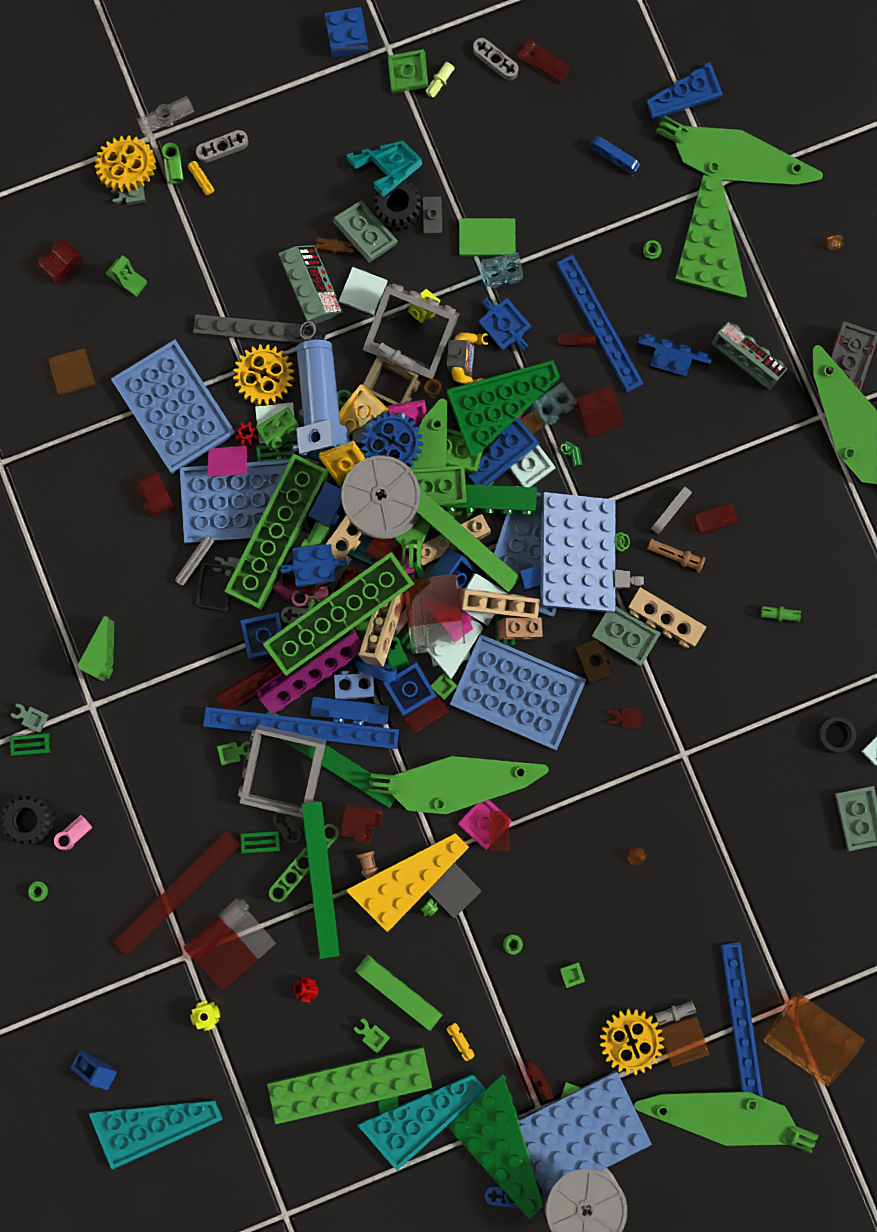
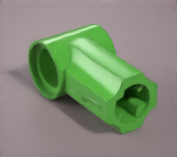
(172, 164)
(317, 535)

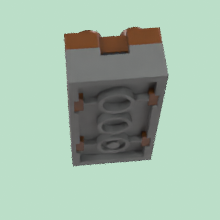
(853, 352)

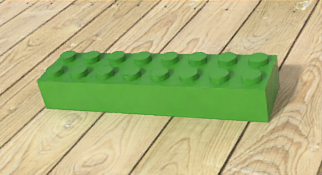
(277, 532)
(338, 613)
(349, 1085)

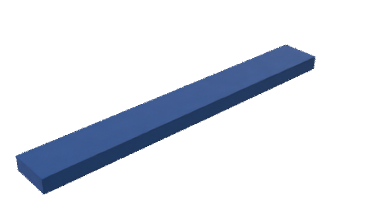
(599, 323)
(741, 1018)

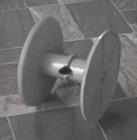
(373, 480)
(586, 1203)

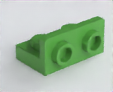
(278, 429)

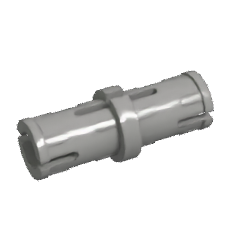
(395, 357)
(675, 1013)

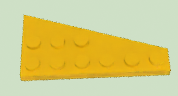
(399, 887)

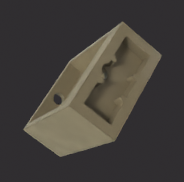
(375, 371)

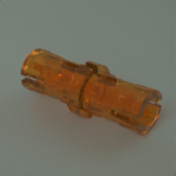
(334, 245)

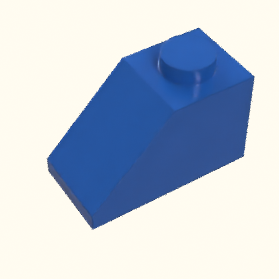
(93, 1070)

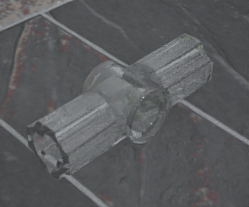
(155, 121)

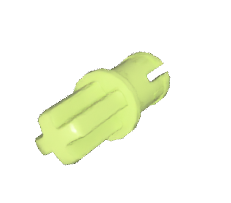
(439, 79)

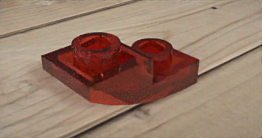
(715, 518)
(426, 714)
(534, 1071)

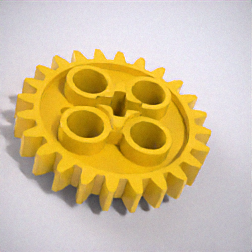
(125, 164)
(256, 389)
(615, 1047)

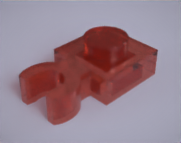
(629, 717)

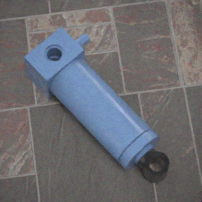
(318, 395)

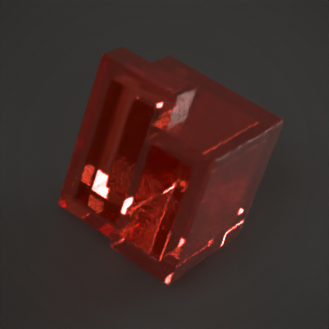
(359, 822)

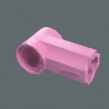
(321, 594)
(74, 832)

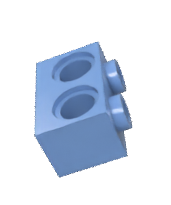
(354, 690)

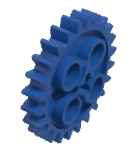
(401, 428)

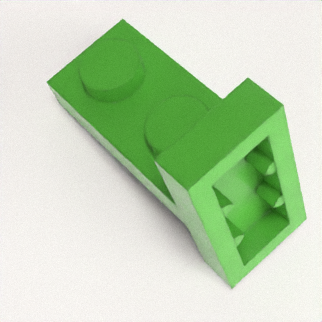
(125, 276)

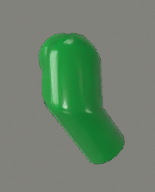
(573, 452)

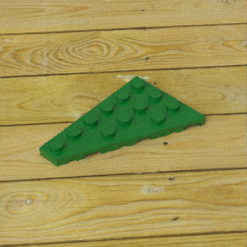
(494, 403)
(494, 1138)

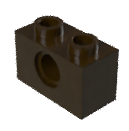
(593, 673)

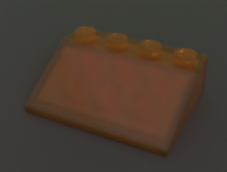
(813, 1039)

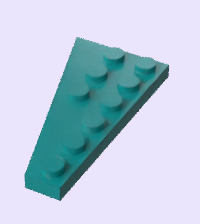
(412, 1125)
(138, 1131)

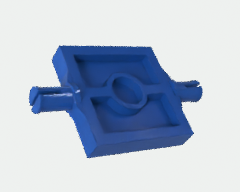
(504, 324)
(313, 565)

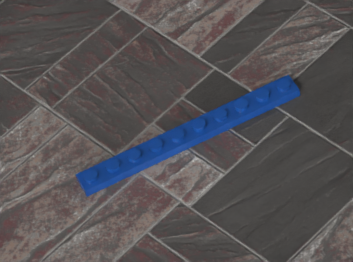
(314, 728)

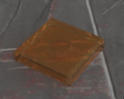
(71, 371)
(684, 1041)

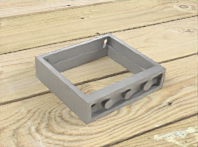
(428, 304)
(248, 772)

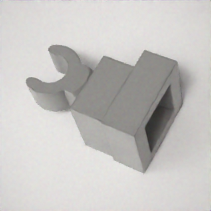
(623, 580)

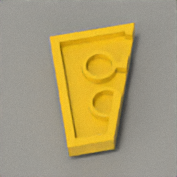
(360, 409)

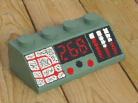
(310, 283)
(749, 355)

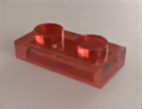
(498, 831)

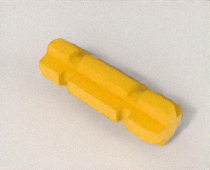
(200, 178)
(460, 1042)

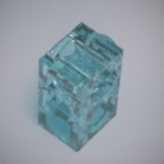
(500, 265)
(550, 401)

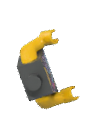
(461, 356)

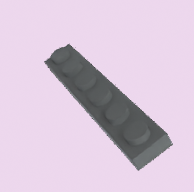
(247, 329)

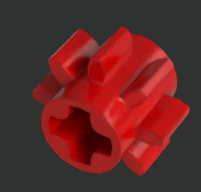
(249, 438)
(305, 990)

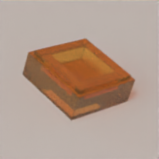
(532, 421)

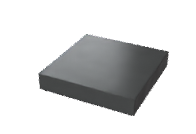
(454, 890)

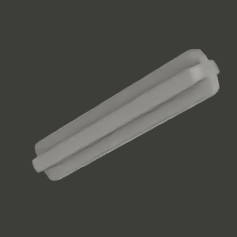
(194, 560)

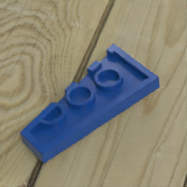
(693, 90)
(505, 452)

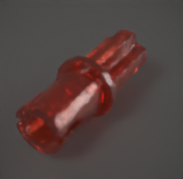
(577, 339)

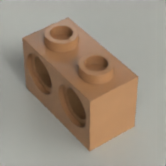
(519, 628)

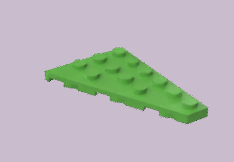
(710, 247)

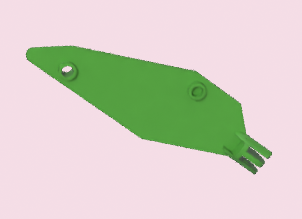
(735, 155)
(849, 417)
(435, 449)
(456, 783)
(730, 1118)

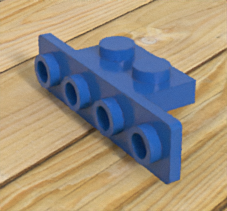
(673, 357)
(349, 710)

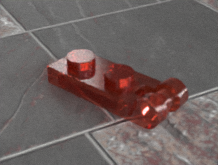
(544, 61)

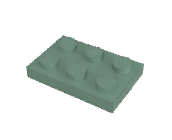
(365, 231)
(626, 635)
(858, 817)

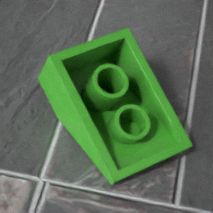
(99, 654)

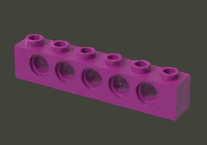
(269, 691)

